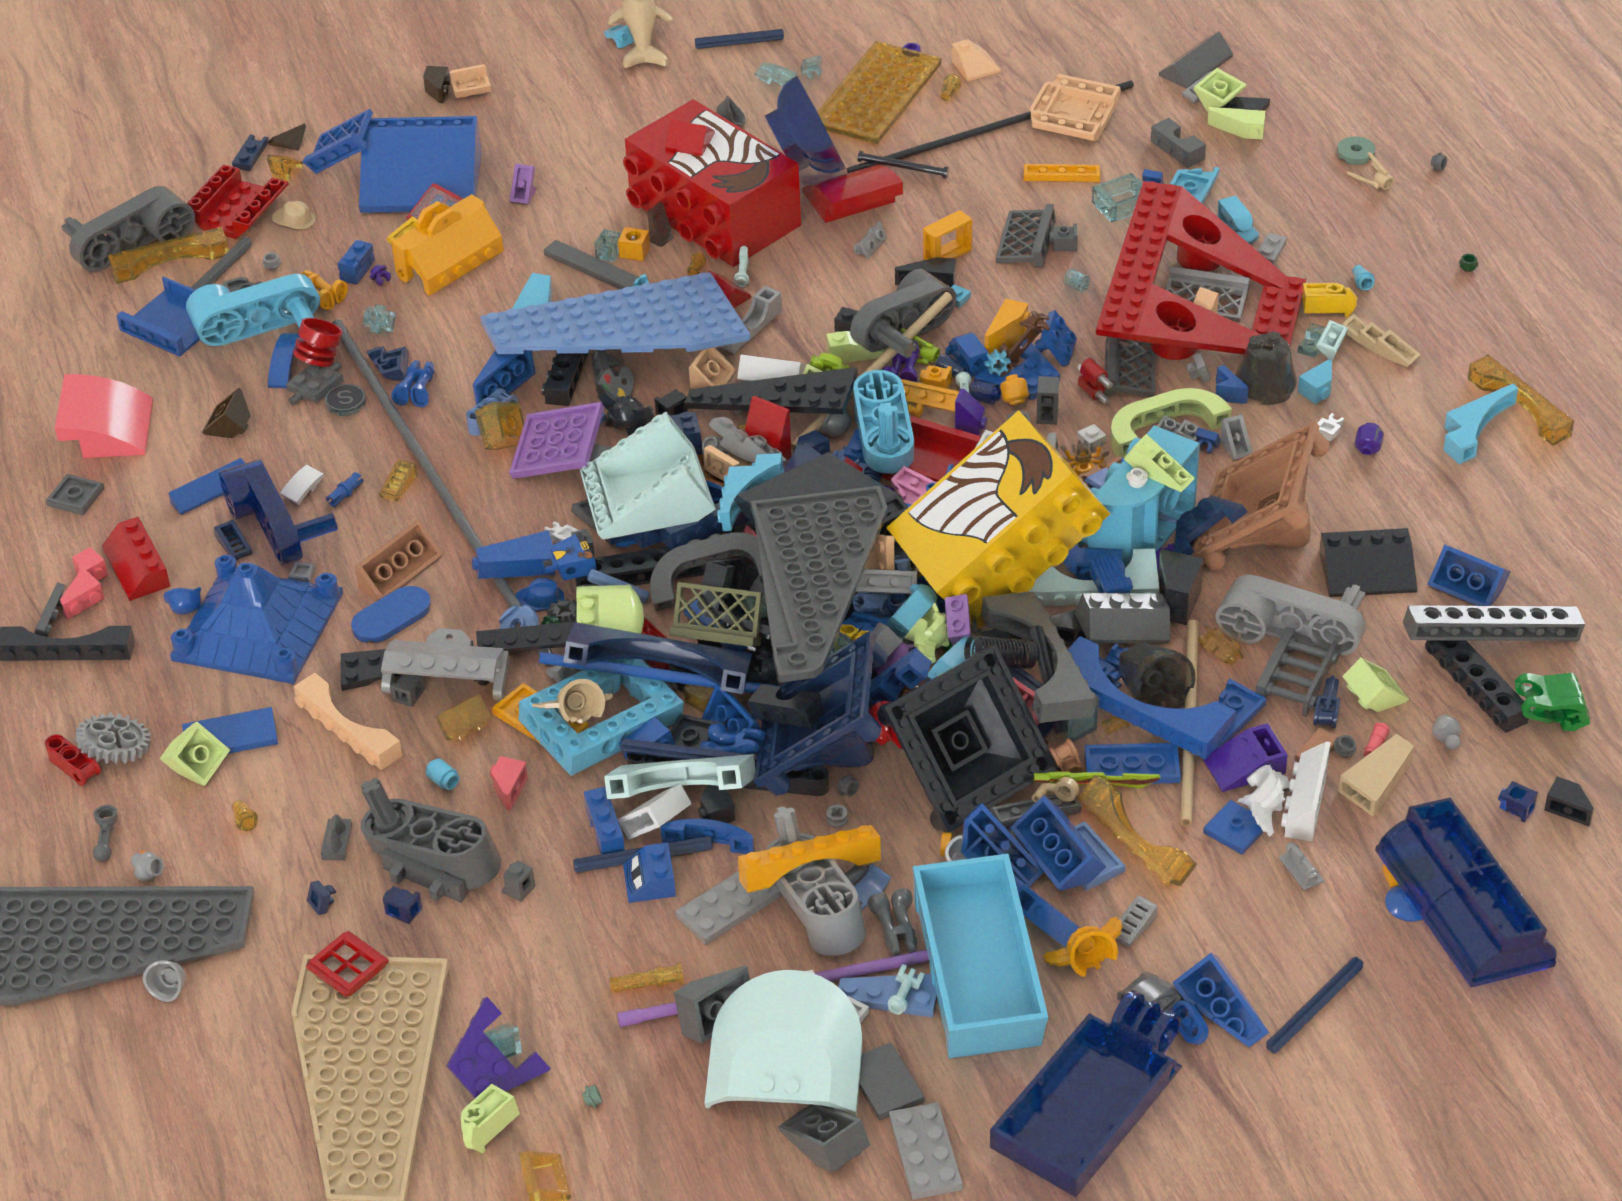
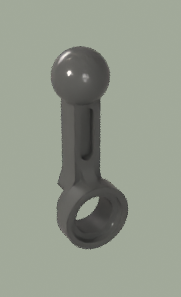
(102, 850)

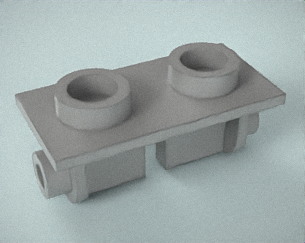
(871, 240)
(1300, 867)

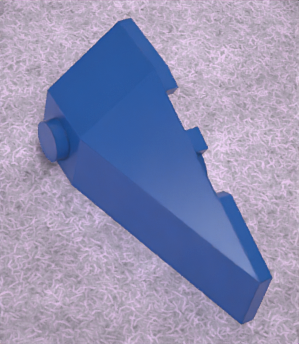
(1221, 999)

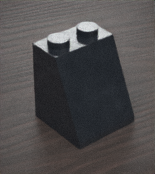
(1180, 583)

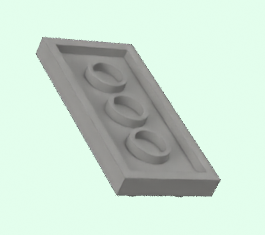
(723, 908)
(925, 1151)

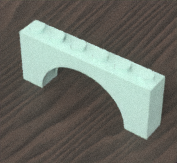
(1060, 590)
(725, 772)

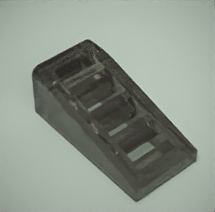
(659, 226)

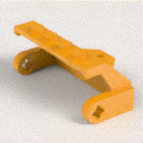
(447, 243)

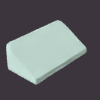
(1331, 339)

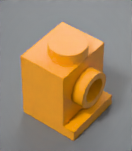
(937, 376)

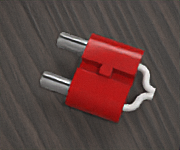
(1094, 380)

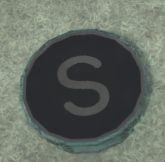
(345, 399)

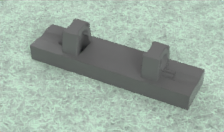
(424, 875)

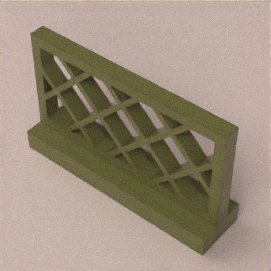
(719, 633)

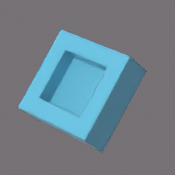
(962, 295)

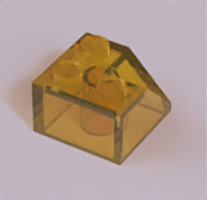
(500, 424)

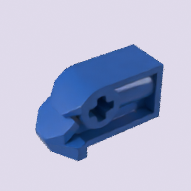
(968, 352)
(1079, 559)

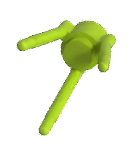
(928, 351)

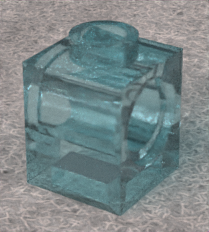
(607, 245)

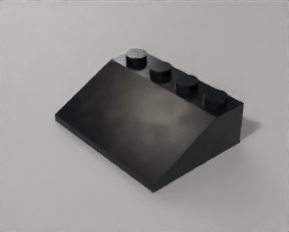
(1370, 559)

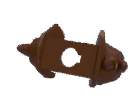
(1034, 328)

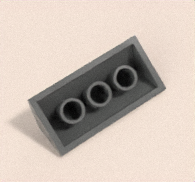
(1198, 61)

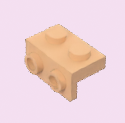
(470, 81)

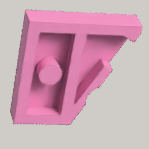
(910, 484)

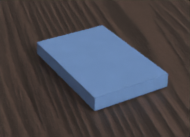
(1113, 864)

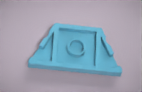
(1196, 181)

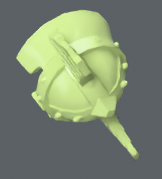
(930, 633)

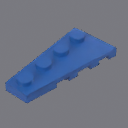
(1244, 701)

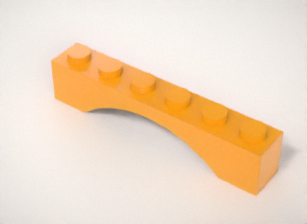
(765, 867)

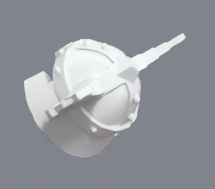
(1266, 797)

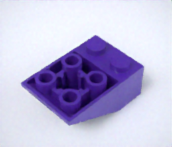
(1244, 755)

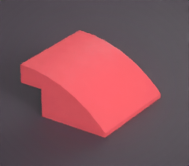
(103, 416)

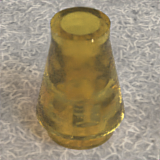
(950, 86)
(244, 816)

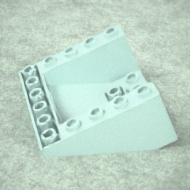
(647, 482)

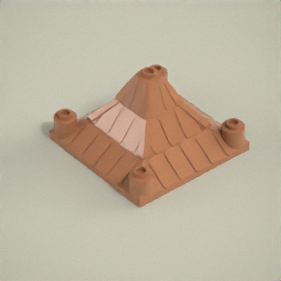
(1273, 492)

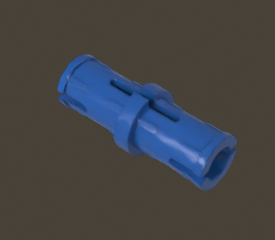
(344, 489)

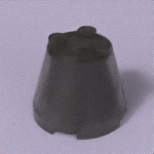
(1268, 369)
(1157, 675)

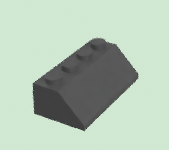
(1124, 617)

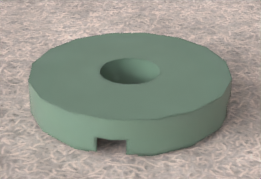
(1355, 150)

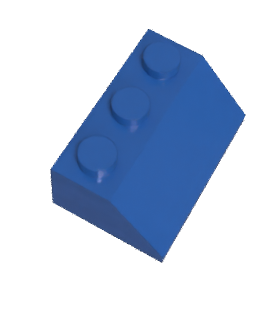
(1468, 577)

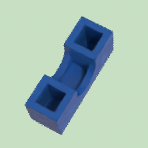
(907, 672)
(603, 818)

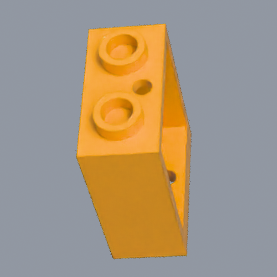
(932, 236)

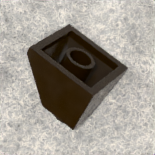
(229, 417)

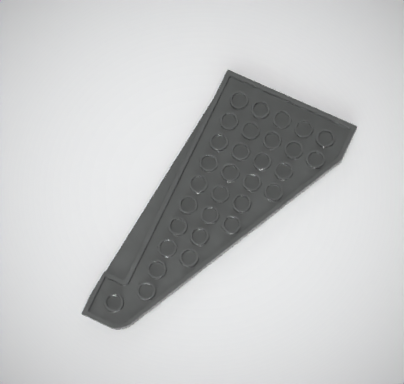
(810, 569)

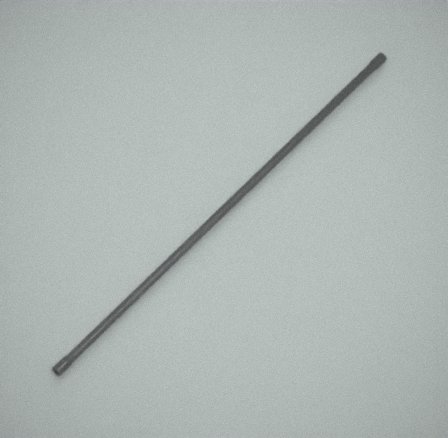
(424, 462)

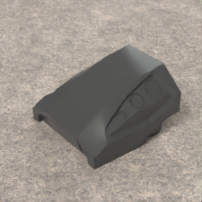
(1154, 989)

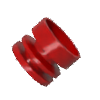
(317, 342)

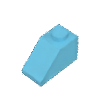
(1316, 382)

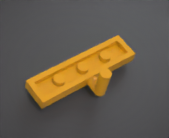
(928, 396)

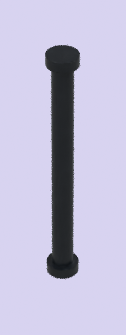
(903, 164)

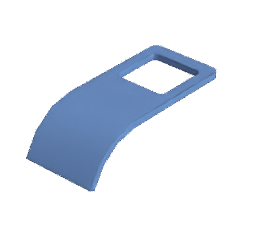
(873, 882)

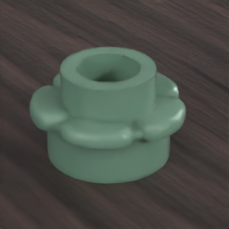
(592, 1096)

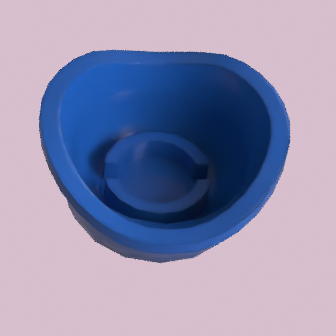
(183, 600)

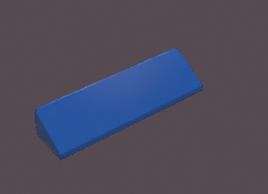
(199, 490)

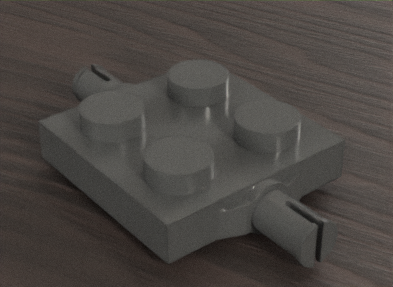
(314, 382)

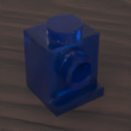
(1518, 800)
(402, 904)

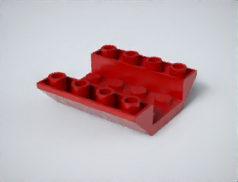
(231, 202)

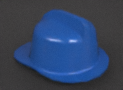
(540, 594)

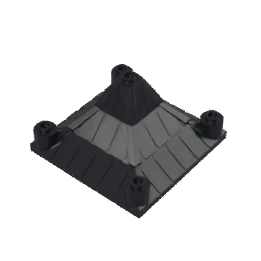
(968, 737)

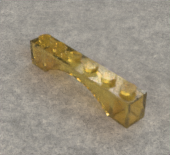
(132, 263)
(1551, 422)
(1107, 803)

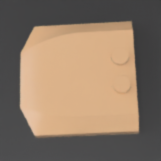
(1074, 107)

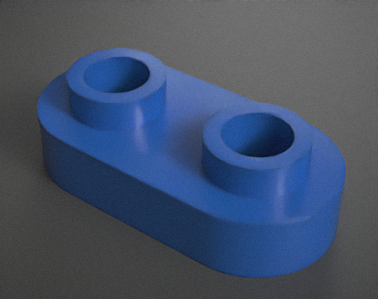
(1192, 1023)

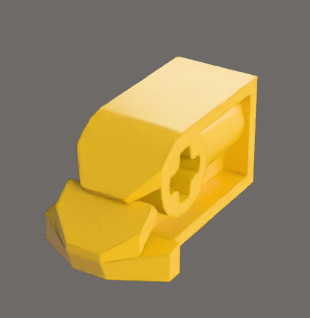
(1328, 298)

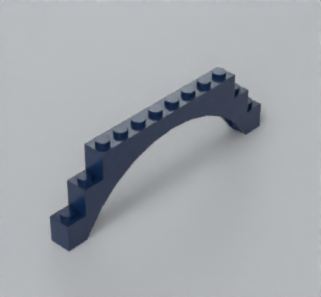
(808, 447)

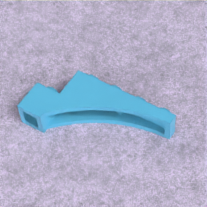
(1470, 419)
(742, 479)

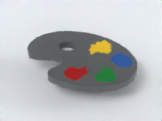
(614, 384)

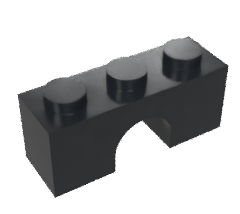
(800, 711)

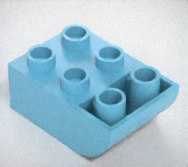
(1135, 511)

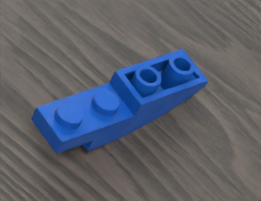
(1044, 914)

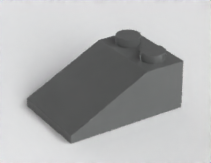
(702, 1000)
(826, 1135)

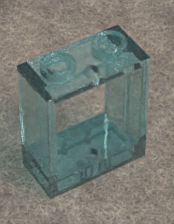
(1108, 207)

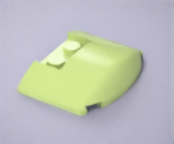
(610, 607)

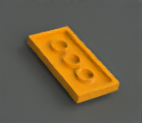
(508, 711)

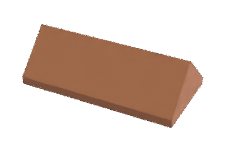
(397, 561)

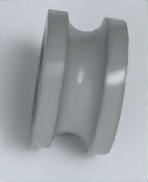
(837, 810)

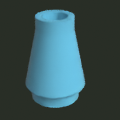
(1363, 278)

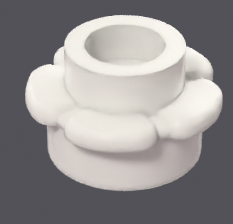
(1137, 477)

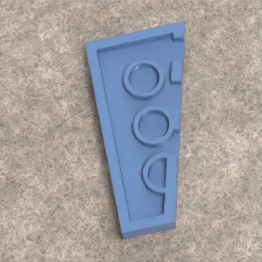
(877, 991)

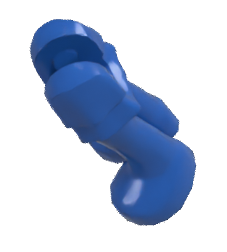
(418, 392)
(741, 742)

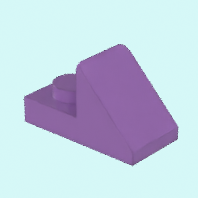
(522, 184)

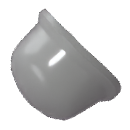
(164, 980)

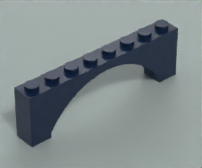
(596, 643)

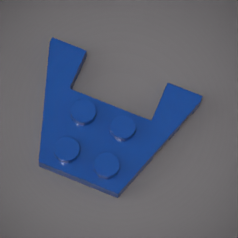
(1033, 367)

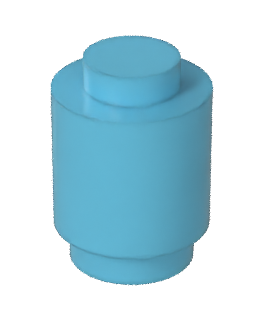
(442, 774)

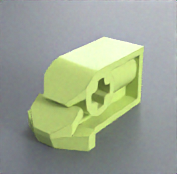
(487, 1117)

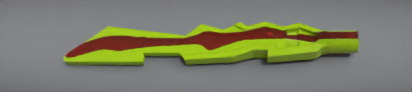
(1127, 779)

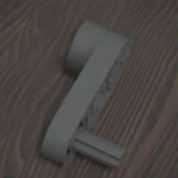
(131, 225)
(881, 320)
(431, 836)

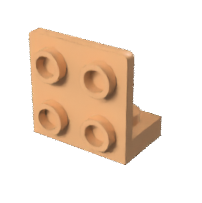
(719, 462)
(882, 554)

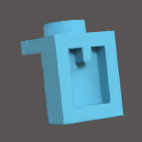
(620, 34)

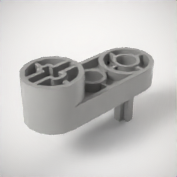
(1266, 606)
(819, 895)

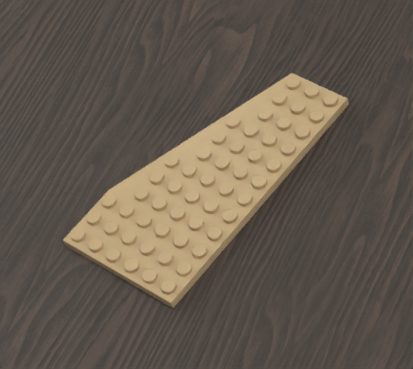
(368, 1073)

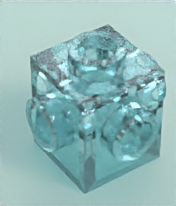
(379, 319)

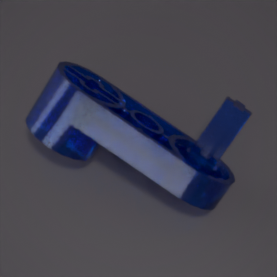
(251, 491)

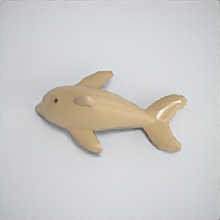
(641, 19)

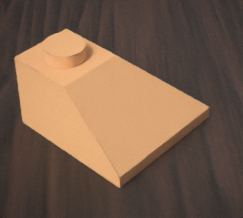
(972, 60)

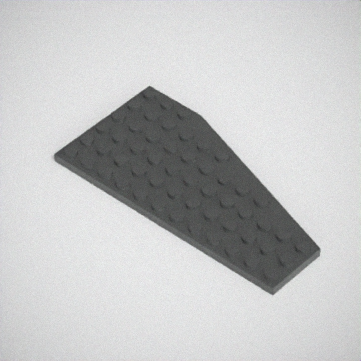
(94, 935)

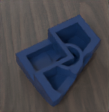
(391, 363)

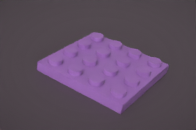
(557, 440)

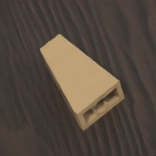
(1377, 774)

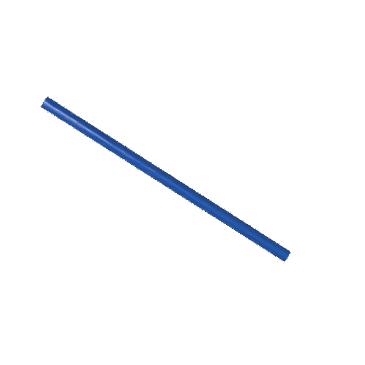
(640, 671)

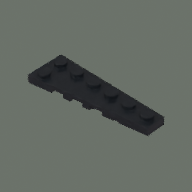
(362, 668)

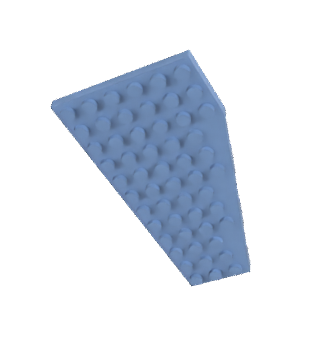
(641, 318)

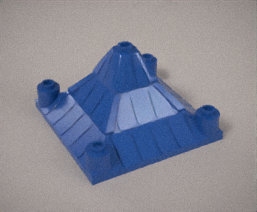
(257, 622)

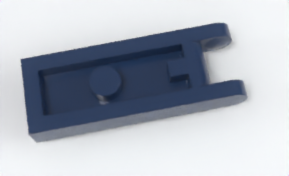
(250, 153)

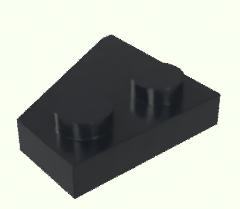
(1248, 103)

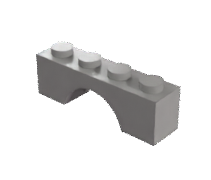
(763, 309)

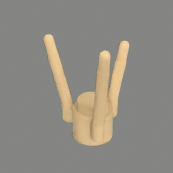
(1382, 177)

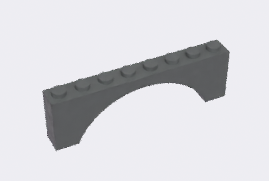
(1067, 691)

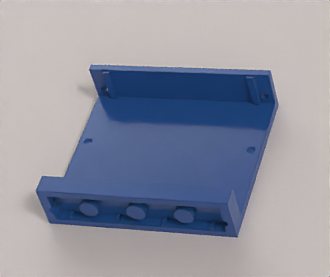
(163, 320)

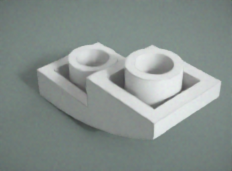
(300, 484)

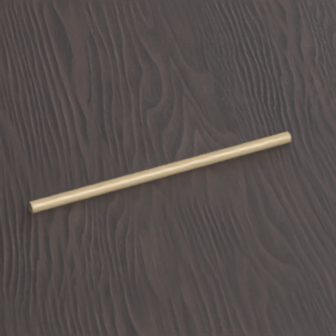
(913, 330)
(1188, 757)

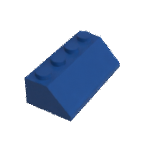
(1057, 845)

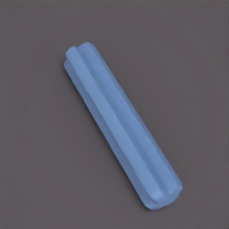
(605, 580)

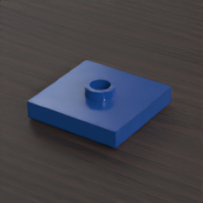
(1234, 827)

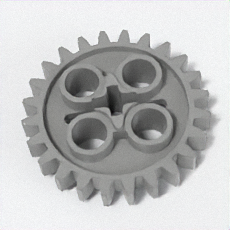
(113, 738)

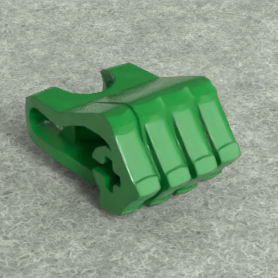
(1554, 700)

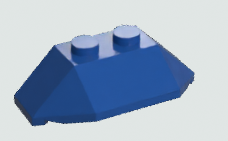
(988, 837)

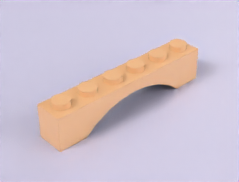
(374, 744)

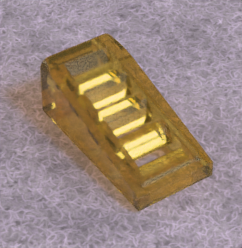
(401, 468)

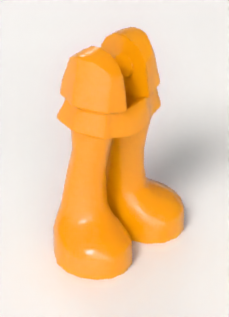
(329, 293)

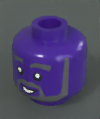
(1369, 438)

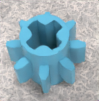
(992, 360)

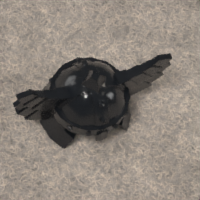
(624, 410)
(762, 663)

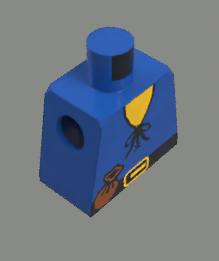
(571, 558)

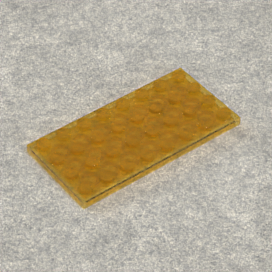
(877, 91)

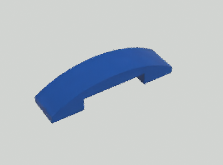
(282, 361)
(720, 832)

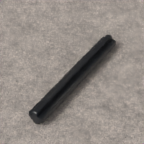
(1046, 667)

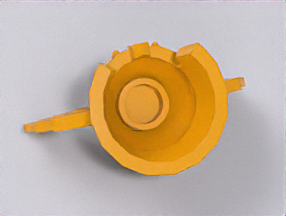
(1088, 947)

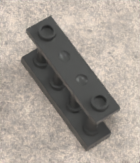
(1280, 657)

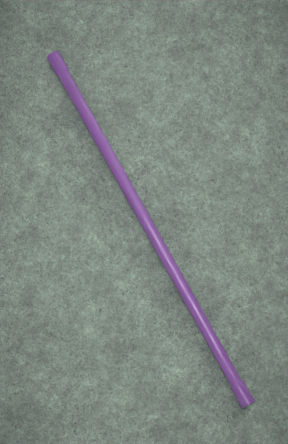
(639, 1015)

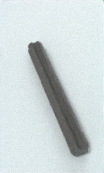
(224, 263)

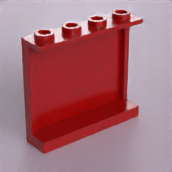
(937, 448)

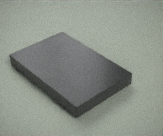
(887, 1082)

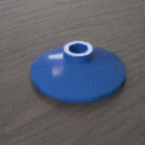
(1400, 905)

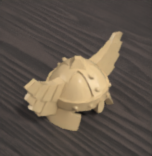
(578, 701)

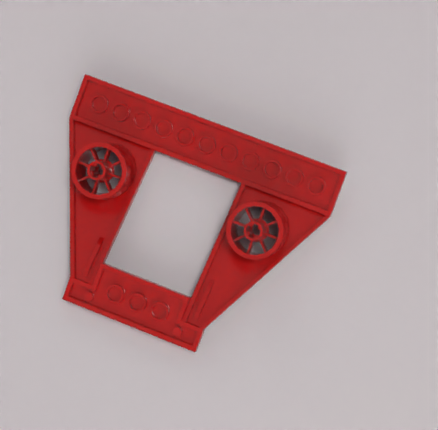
(1170, 323)

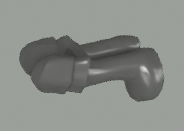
(901, 902)

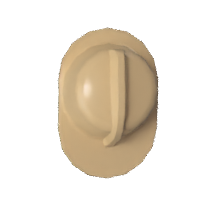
(294, 215)

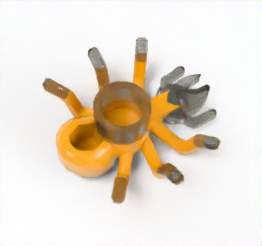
(1083, 458)

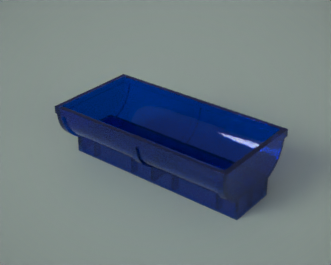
(802, 130)
(1465, 895)

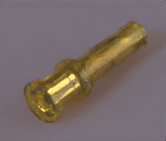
(658, 977)

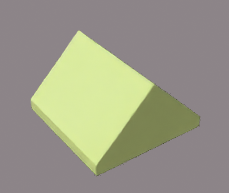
(1218, 89)

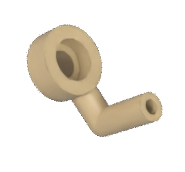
(1065, 789)

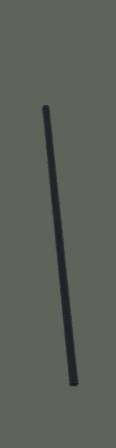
(961, 136)

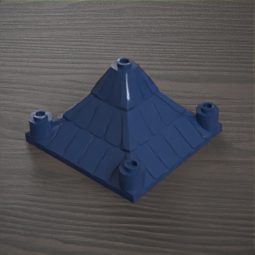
(843, 731)

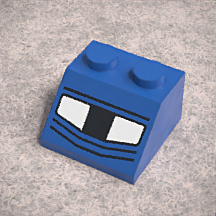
(649, 874)

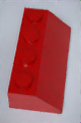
(135, 559)

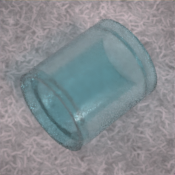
(1076, 280)

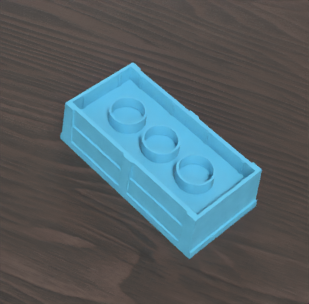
(980, 955)

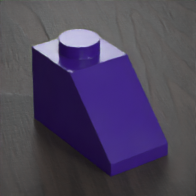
(969, 414)

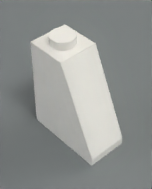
(654, 812)

